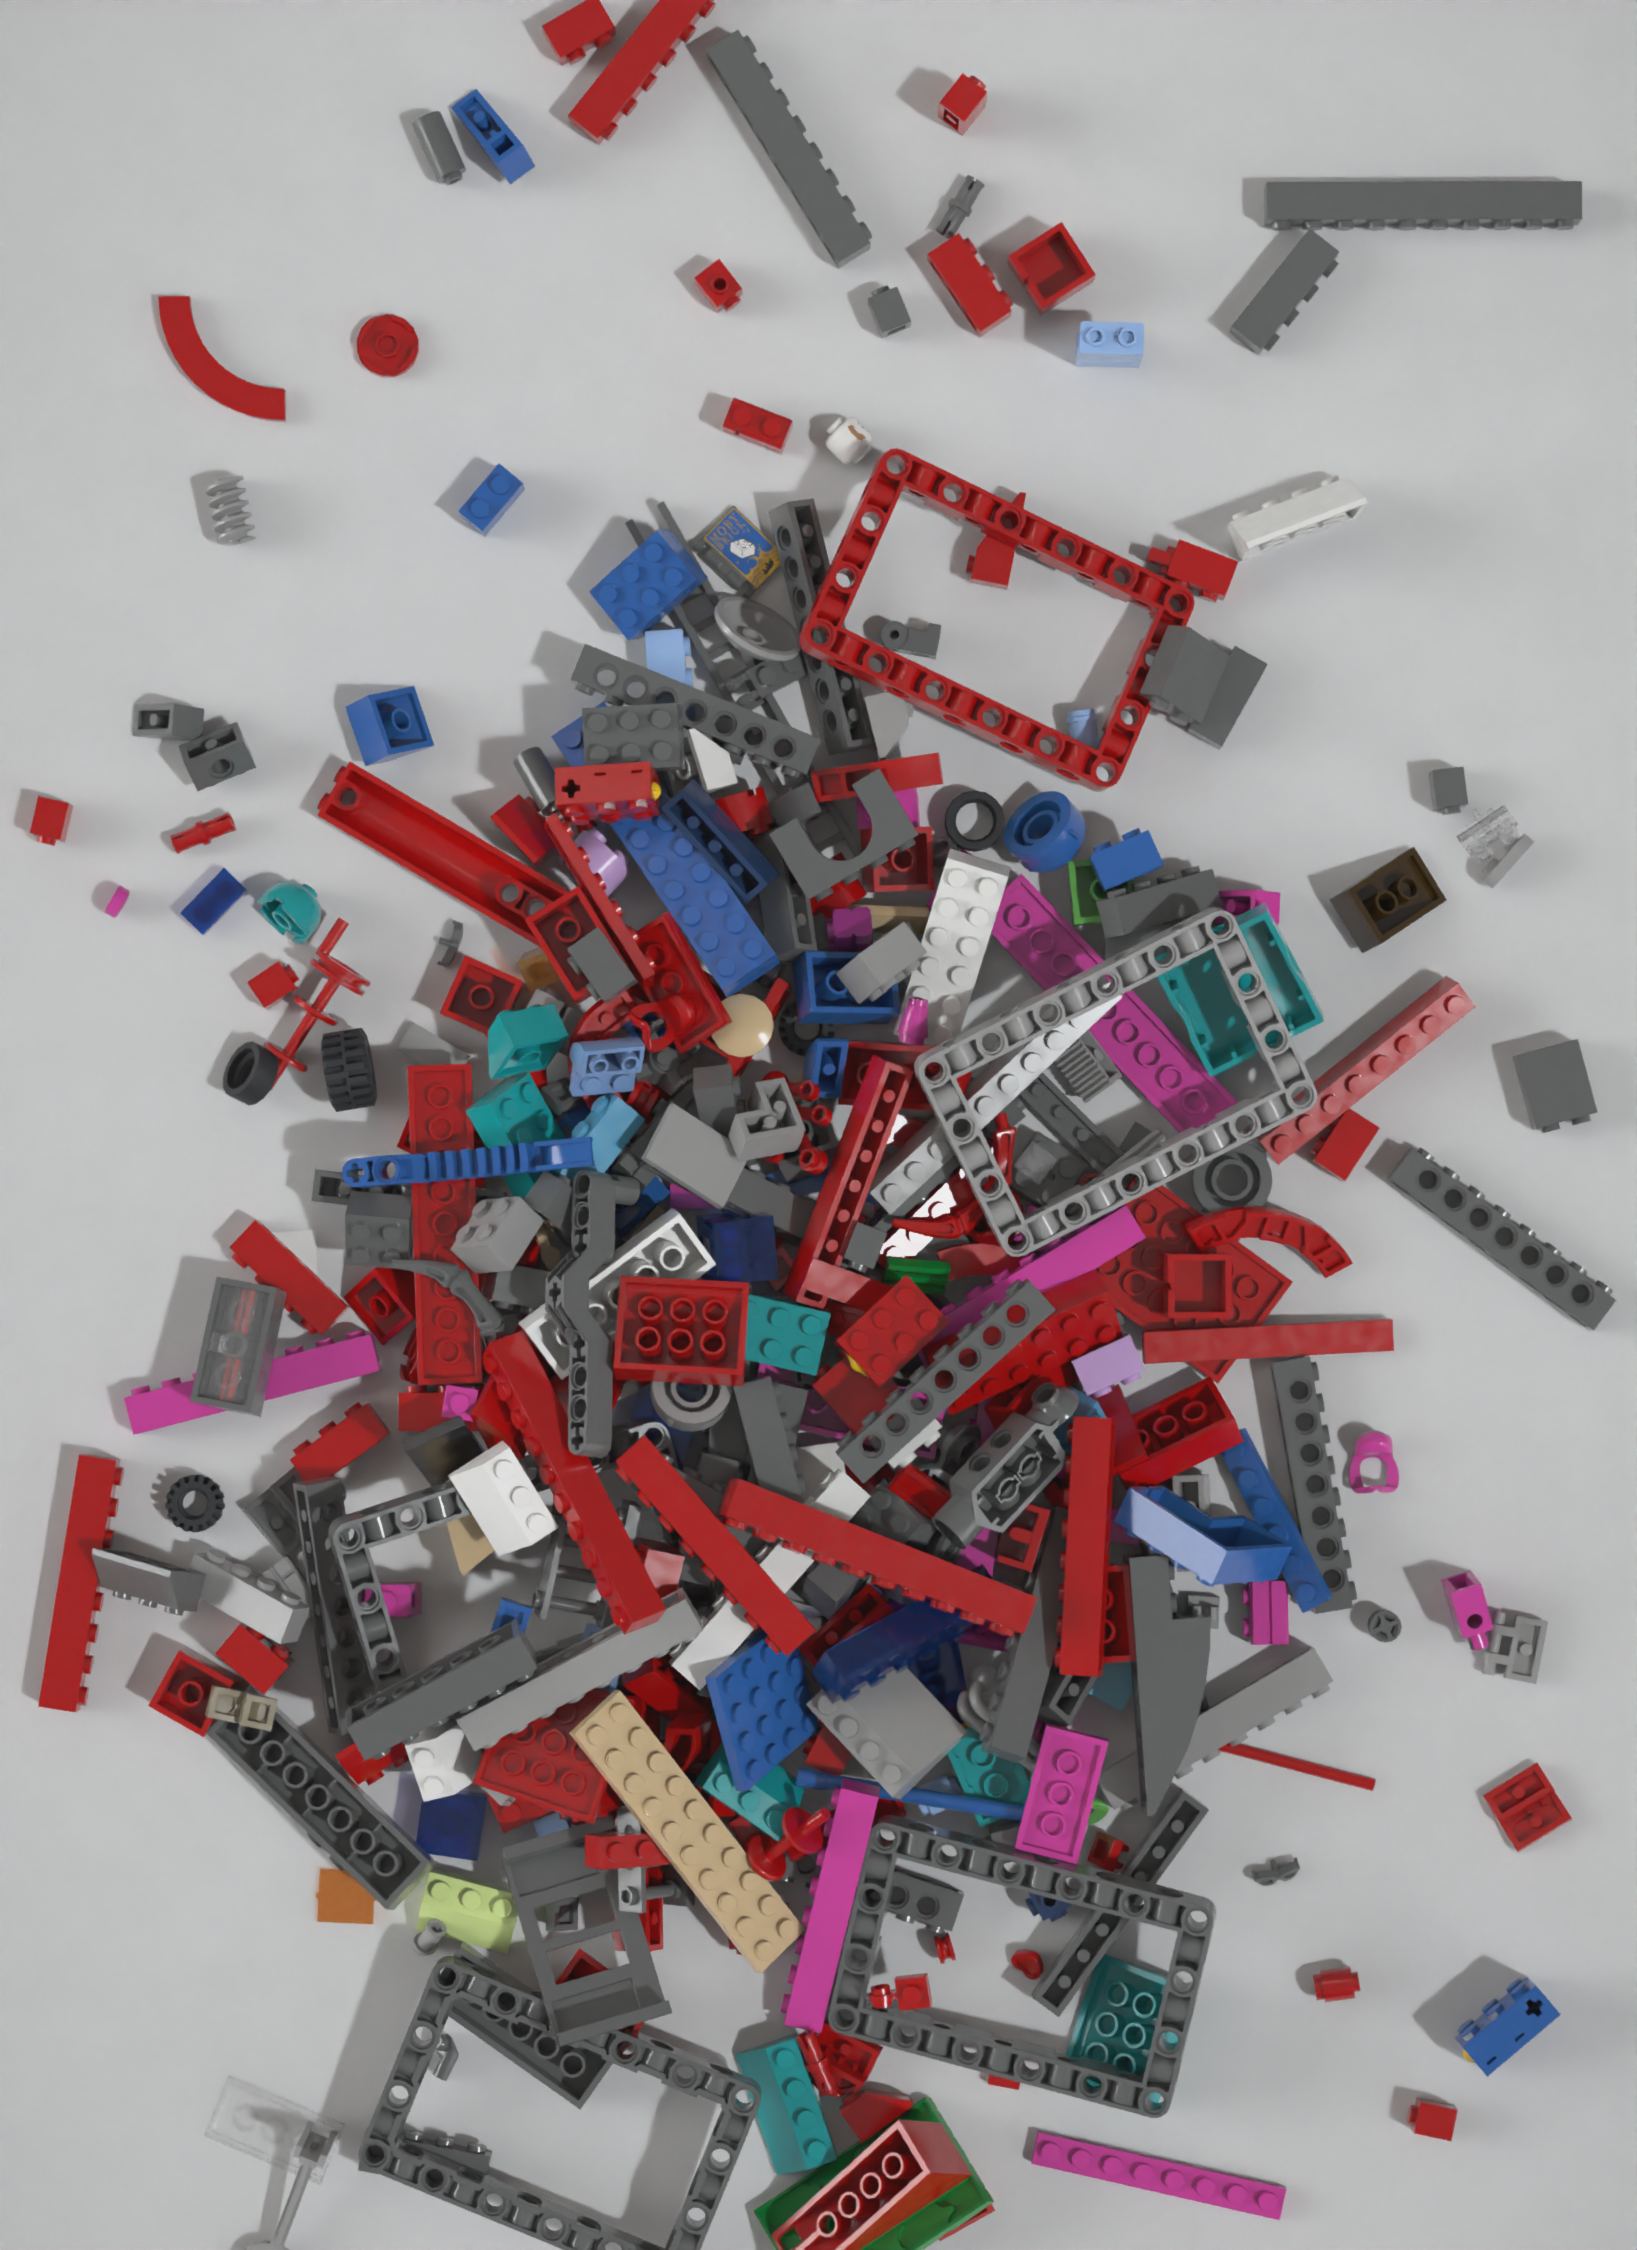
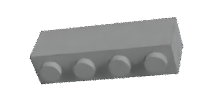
(250, 1598)

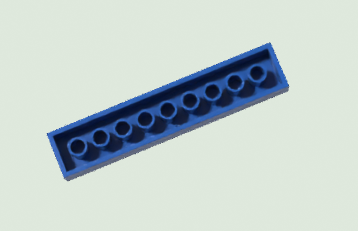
(688, 888)

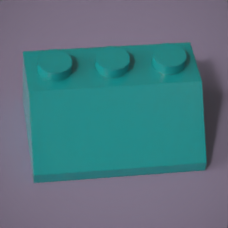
(761, 1804)

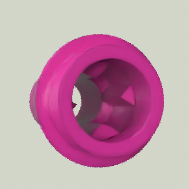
(914, 1023)

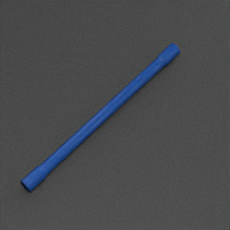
(825, 1781)

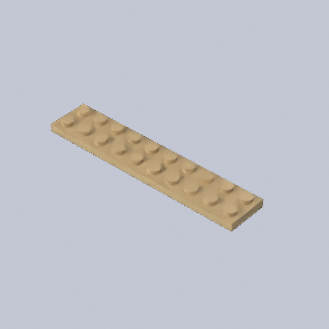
(687, 1830)

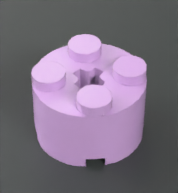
(609, 864)

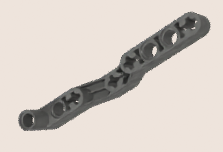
(568, 1307)

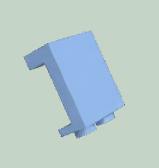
(1109, 344)

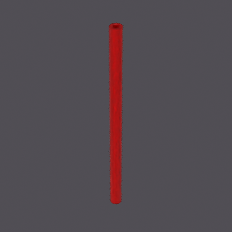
(1300, 1765)

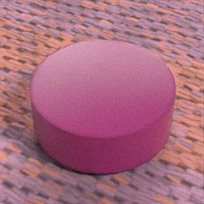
(117, 901)

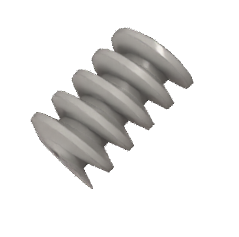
(229, 511)

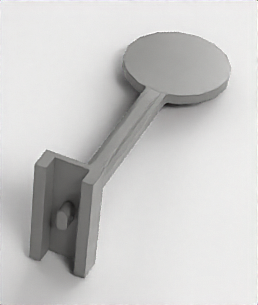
(312, 2152)

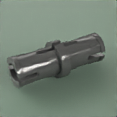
(960, 207)

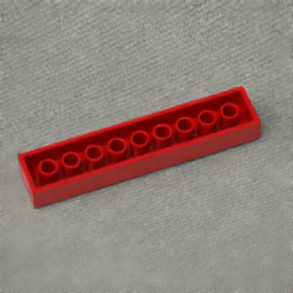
(875, 1555)

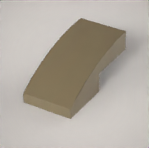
(241, 1707)

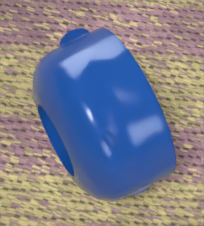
(1045, 832)

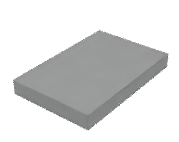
(694, 1156)

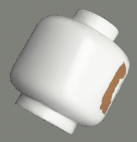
(848, 440)

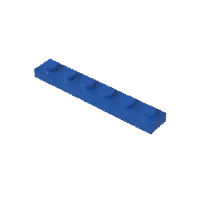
(1272, 1514)

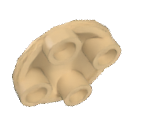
(750, 1026)

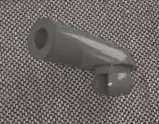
(448, 2056)

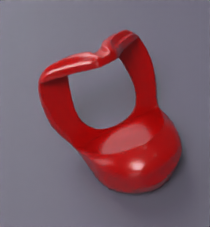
(677, 1012)

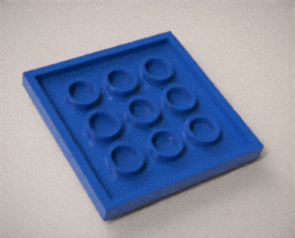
(760, 1708)

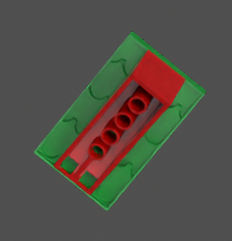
(881, 2191)

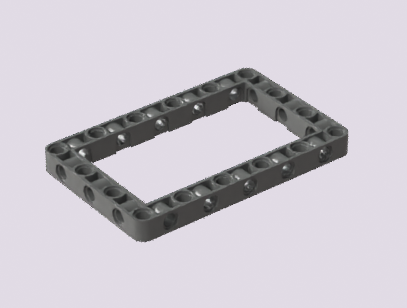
(438, 1506)
(1043, 1877)
(520, 2208)

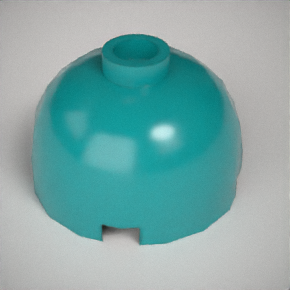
(292, 909)

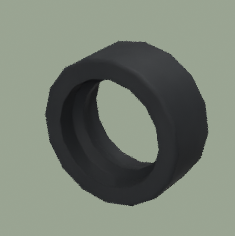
(974, 797)
(250, 1073)

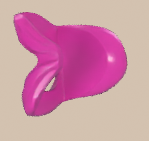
(1373, 1445)

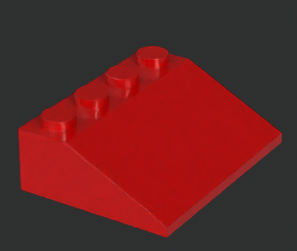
(681, 1331)

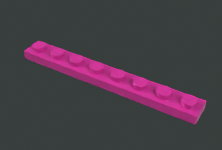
(1158, 2175)

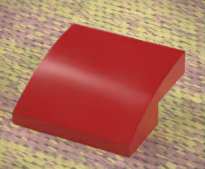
(1527, 1807)

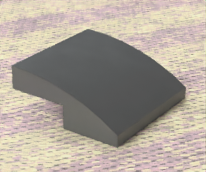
(276, 1513)

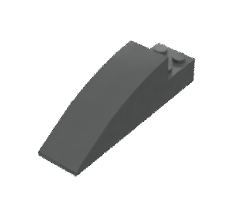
(1165, 1676)

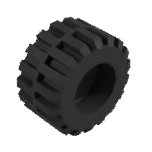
(348, 1069)

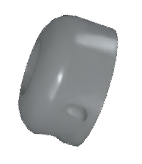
(690, 1415)

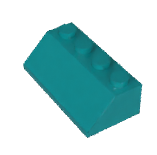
(788, 2106)

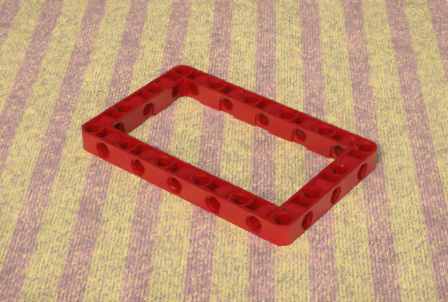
(959, 703)

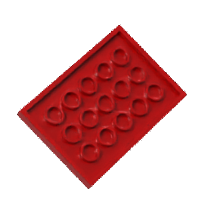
(1138, 1282)

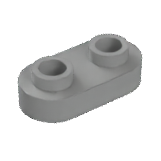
(1498, 868)

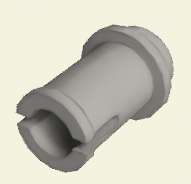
(427, 1941)

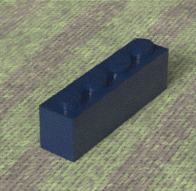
(720, 840)

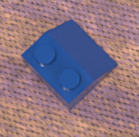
(389, 725)

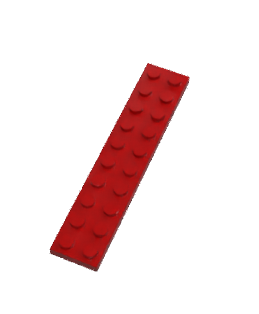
(445, 1325)

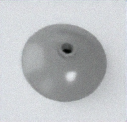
(756, 629)

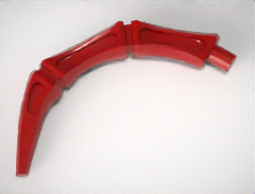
(966, 1219)

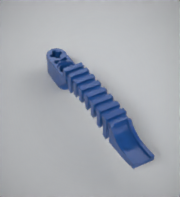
(469, 1163)

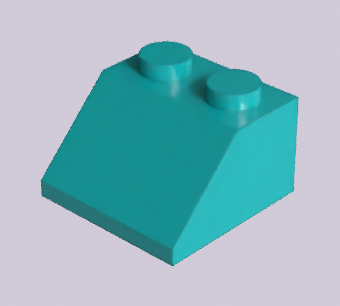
(524, 1040)

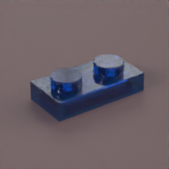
(214, 901)

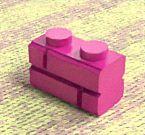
(1266, 1612)

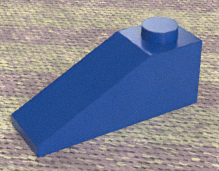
(493, 136)

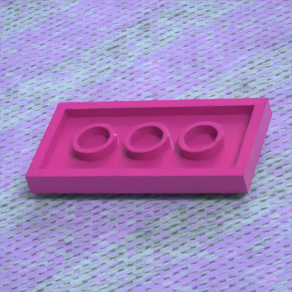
(1061, 1793)

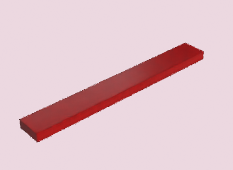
(1267, 1341)

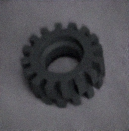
(790, 1038)
(208, 1489)

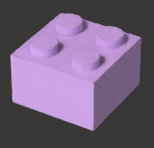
(1107, 1366)

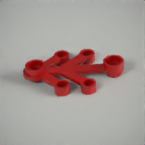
(819, 1157)

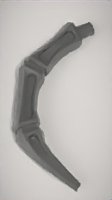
(462, 1286)

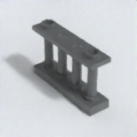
(543, 1599)
(632, 1880)

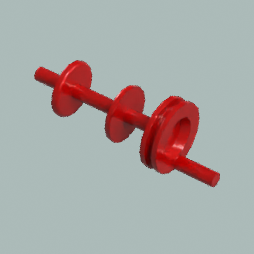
(339, 975)
(800, 1831)

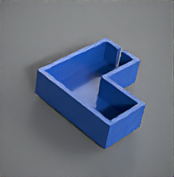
(1211, 1547)

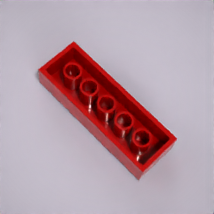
(1079, 1324)

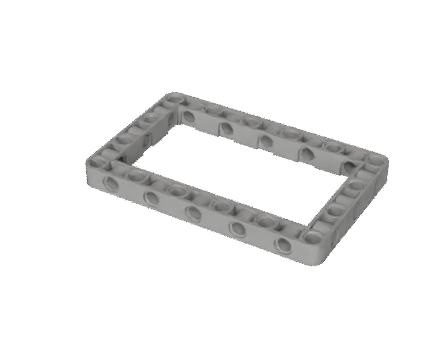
(1075, 998)

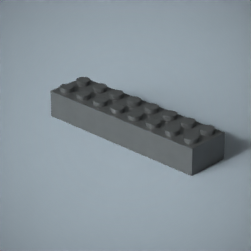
(328, 1805)

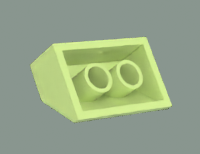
(470, 1909)

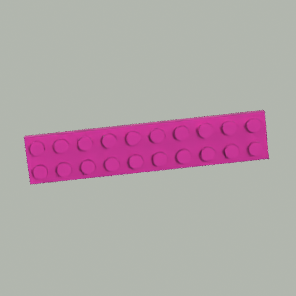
(1129, 1030)

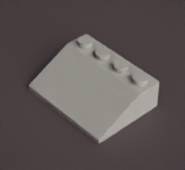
(892, 1729)

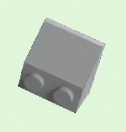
(888, 721)

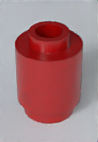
(1336, 1984)

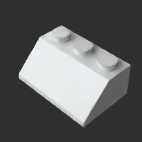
(503, 1500)

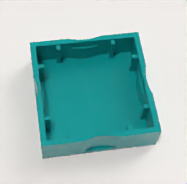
(1207, 1006)

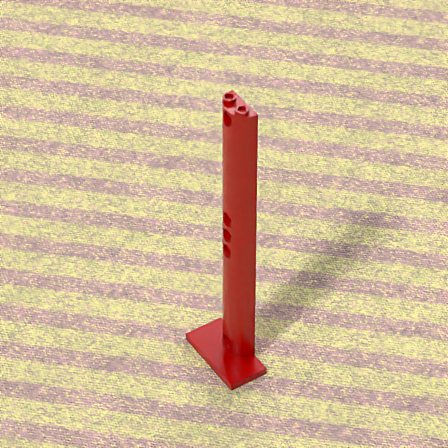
(466, 865)

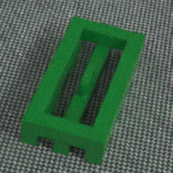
(926, 1283)

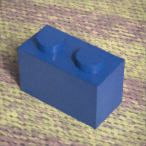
(491, 499)
(1125, 860)

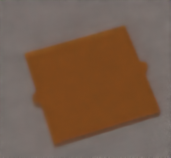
(343, 1899)

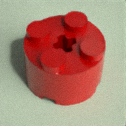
(748, 810)

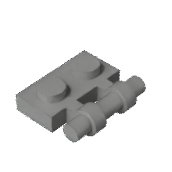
(1524, 1648)

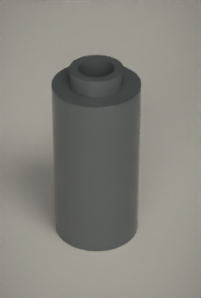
(439, 148)
(538, 778)

